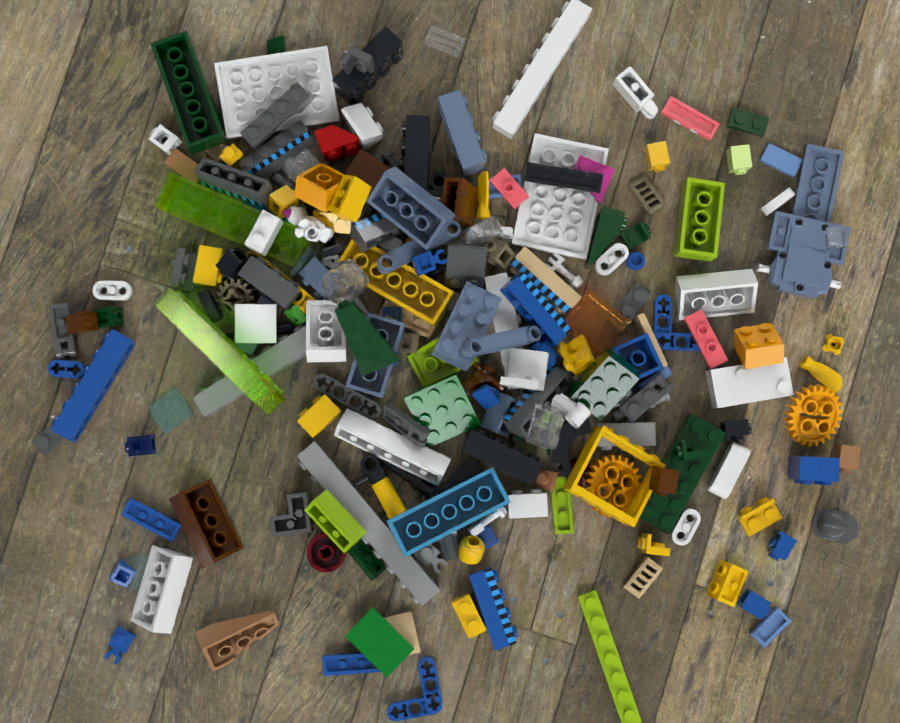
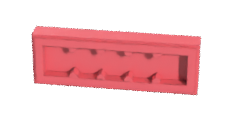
(690, 118)
(705, 339)

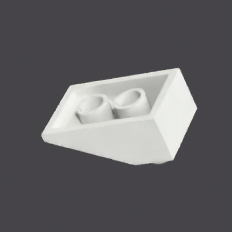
(324, 333)

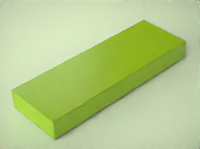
(561, 508)

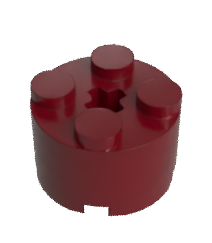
(317, 557)

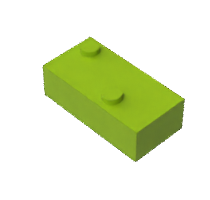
(699, 219)

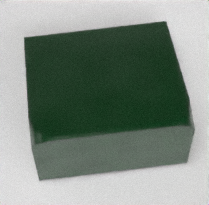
(276, 45)

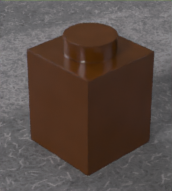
(81, 322)
(663, 480)

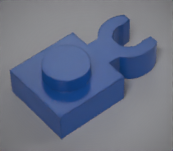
(426, 261)
(120, 642)

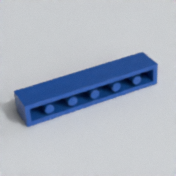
(93, 386)

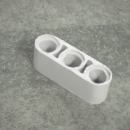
(728, 470)

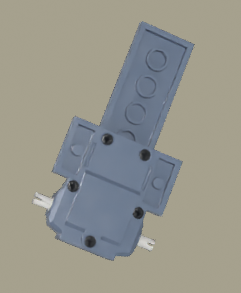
(802, 260)

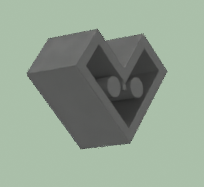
(297, 520)

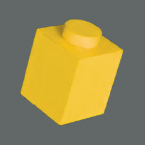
(657, 156)
(281, 200)

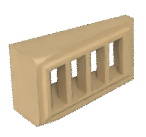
(653, 575)

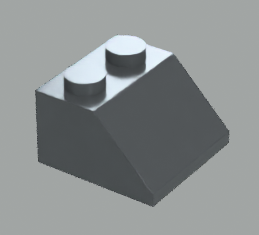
(464, 265)

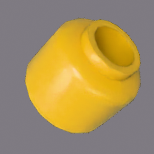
(471, 549)

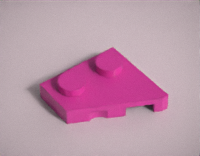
(589, 165)

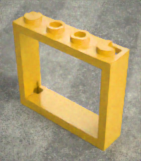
(643, 493)

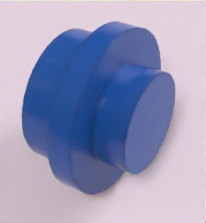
(635, 260)

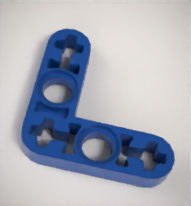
(666, 331)
(423, 701)

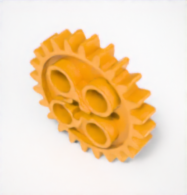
(819, 401)
(598, 478)

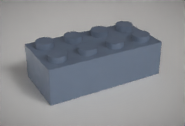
(461, 133)
(410, 207)
(467, 320)
(377, 381)

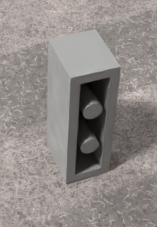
(637, 433)

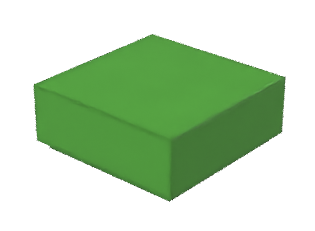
(295, 315)

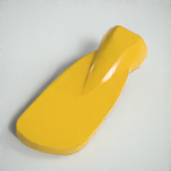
(483, 195)
(822, 373)

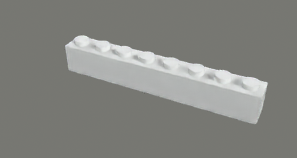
(541, 68)

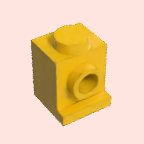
(231, 155)

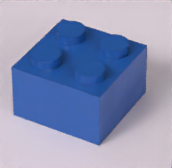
(641, 355)
(816, 469)

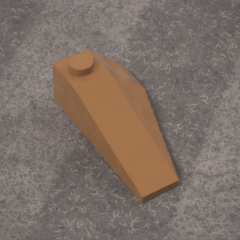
(228, 638)

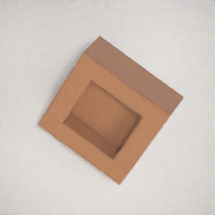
(545, 480)

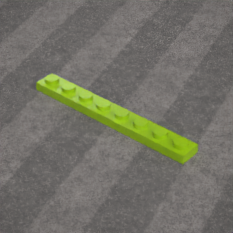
(609, 657)

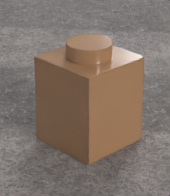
(848, 457)

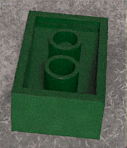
(607, 226)

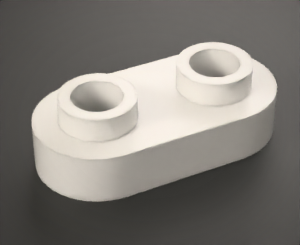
(611, 260)
(113, 290)
(686, 527)

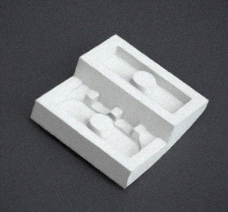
(254, 323)

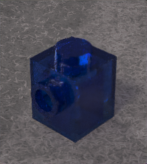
(140, 445)

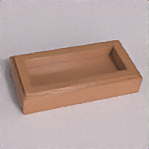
(182, 165)

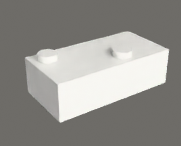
(740, 385)

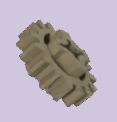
(238, 290)

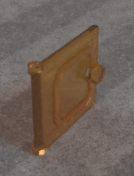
(599, 324)

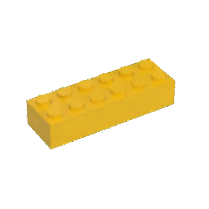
(402, 287)

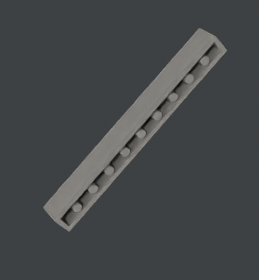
(271, 362)
(378, 533)

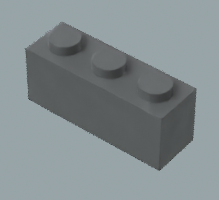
(270, 281)

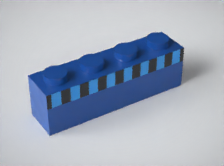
(535, 308)
(492, 608)

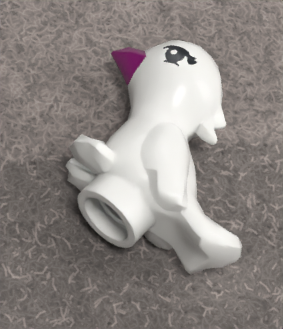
(308, 226)

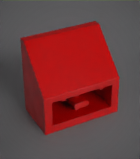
(337, 143)

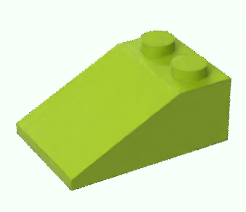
(430, 368)

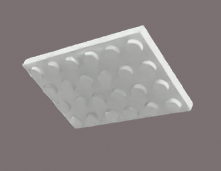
(257, 82)
(555, 216)

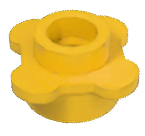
(838, 341)

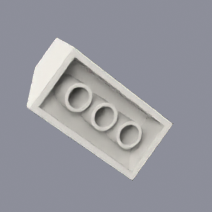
(716, 293)
(161, 590)

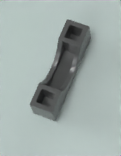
(265, 124)

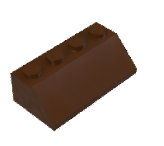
(206, 523)

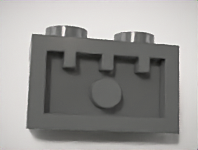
(354, 56)
(184, 270)

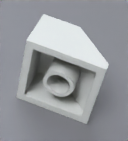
(362, 125)

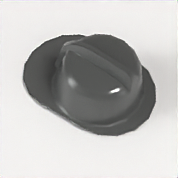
(835, 526)

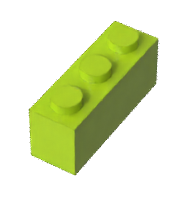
(335, 521)

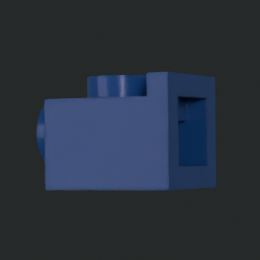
(780, 545)

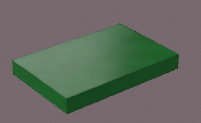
(379, 642)

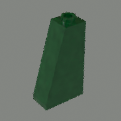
(364, 339)

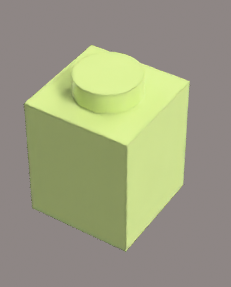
(739, 159)

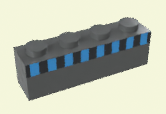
(271, 156)
(233, 182)
(373, 231)
(520, 416)

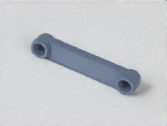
(403, 254)
(500, 341)

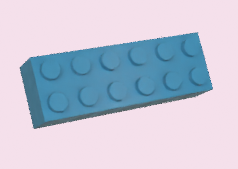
(448, 511)

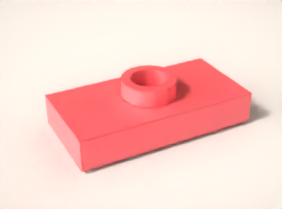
(509, 188)

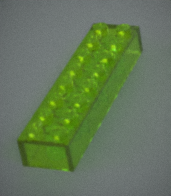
(225, 217)
(220, 350)

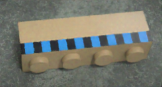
(552, 286)

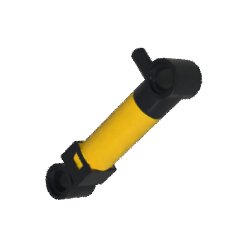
(381, 485)

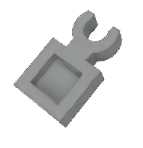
(429, 555)

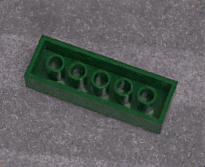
(189, 92)
(664, 511)

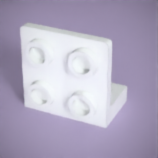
(526, 369)

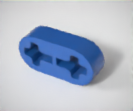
(67, 373)

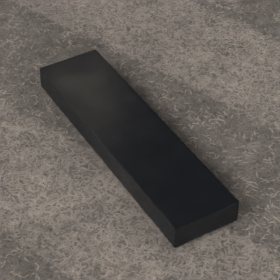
(563, 177)

